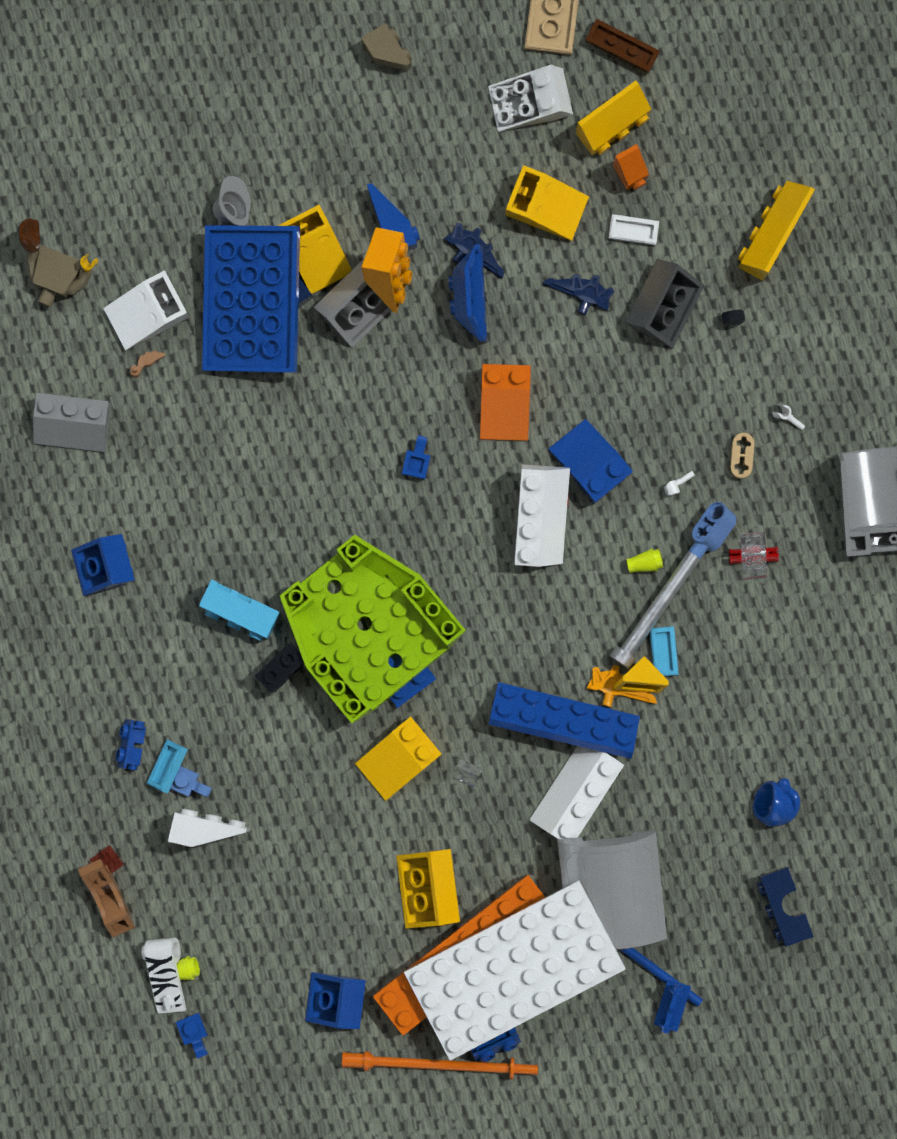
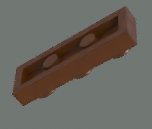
(622, 46)

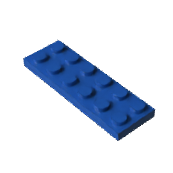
(564, 720)

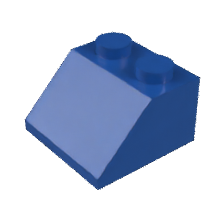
(103, 564)
(335, 1000)

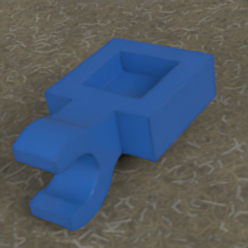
(417, 462)
(193, 1030)

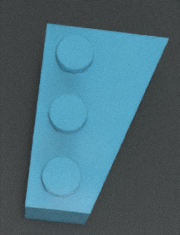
(239, 610)

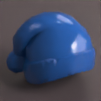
(776, 803)

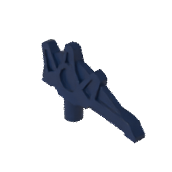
(464, 242)
(586, 290)

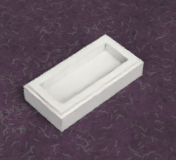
(633, 230)

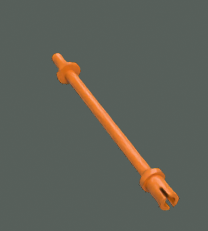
(368, 1061)

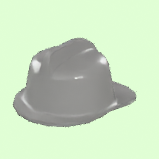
(233, 203)

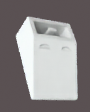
(530, 98)
(146, 311)
(194, 830)

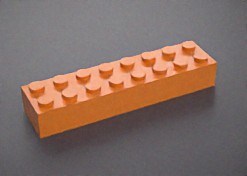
(398, 997)

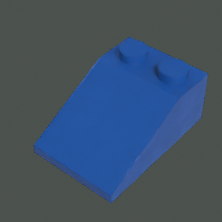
(591, 461)

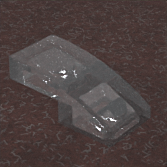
(753, 556)

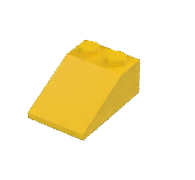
(398, 758)

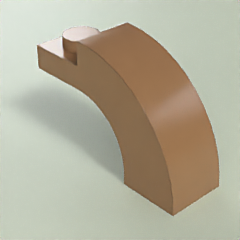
(107, 897)

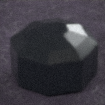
(733, 318)

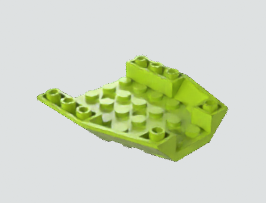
(404, 617)

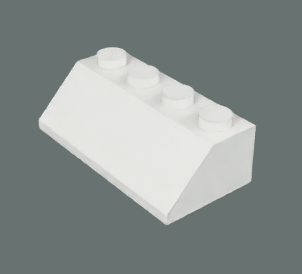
(541, 515)
(576, 793)

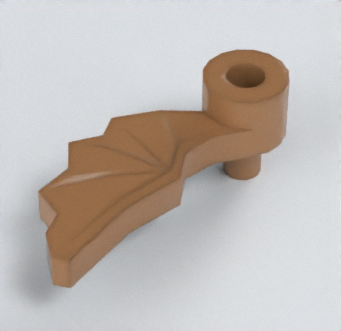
(145, 360)

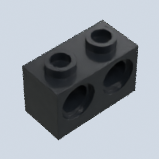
(280, 668)

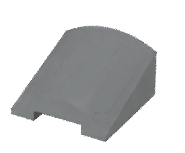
(869, 500)
(621, 884)

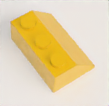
(614, 119)
(428, 888)

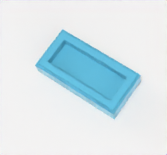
(664, 650)
(167, 766)

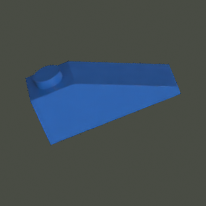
(391, 218)

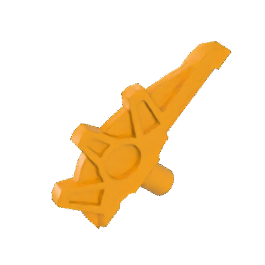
(605, 683)

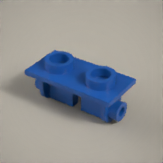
(130, 735)
(672, 1006)
(505, 1041)

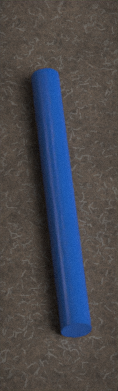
(658, 972)

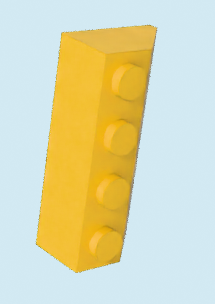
(775, 230)

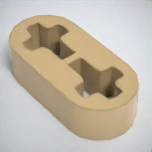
(748, 455)

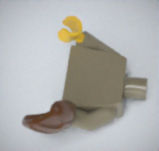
(50, 269)

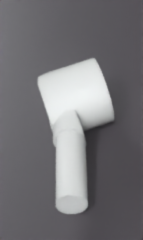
(786, 414)
(672, 487)

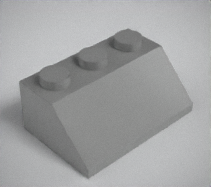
(352, 307)
(71, 422)

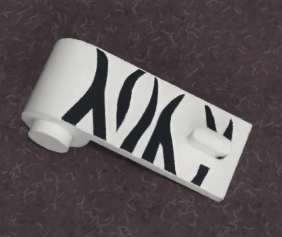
(161, 962)

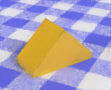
(642, 678)

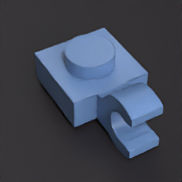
(186, 782)

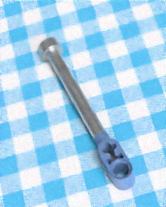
(708, 536)

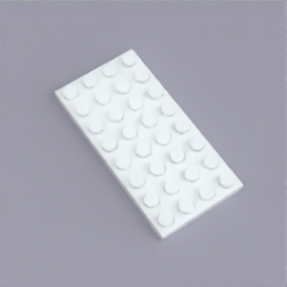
(514, 970)

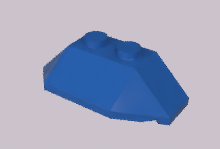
(470, 293)

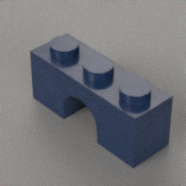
(774, 887)

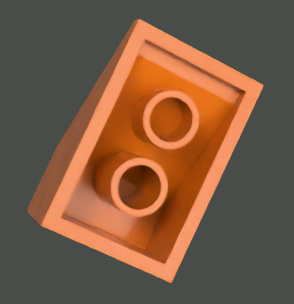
(505, 402)

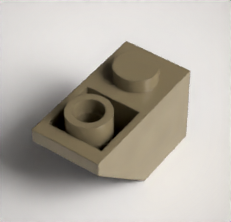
(385, 50)

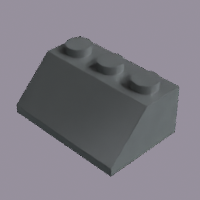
(665, 302)

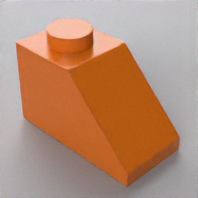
(631, 168)

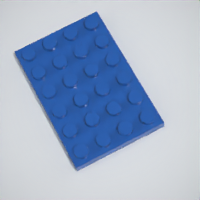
(251, 298)

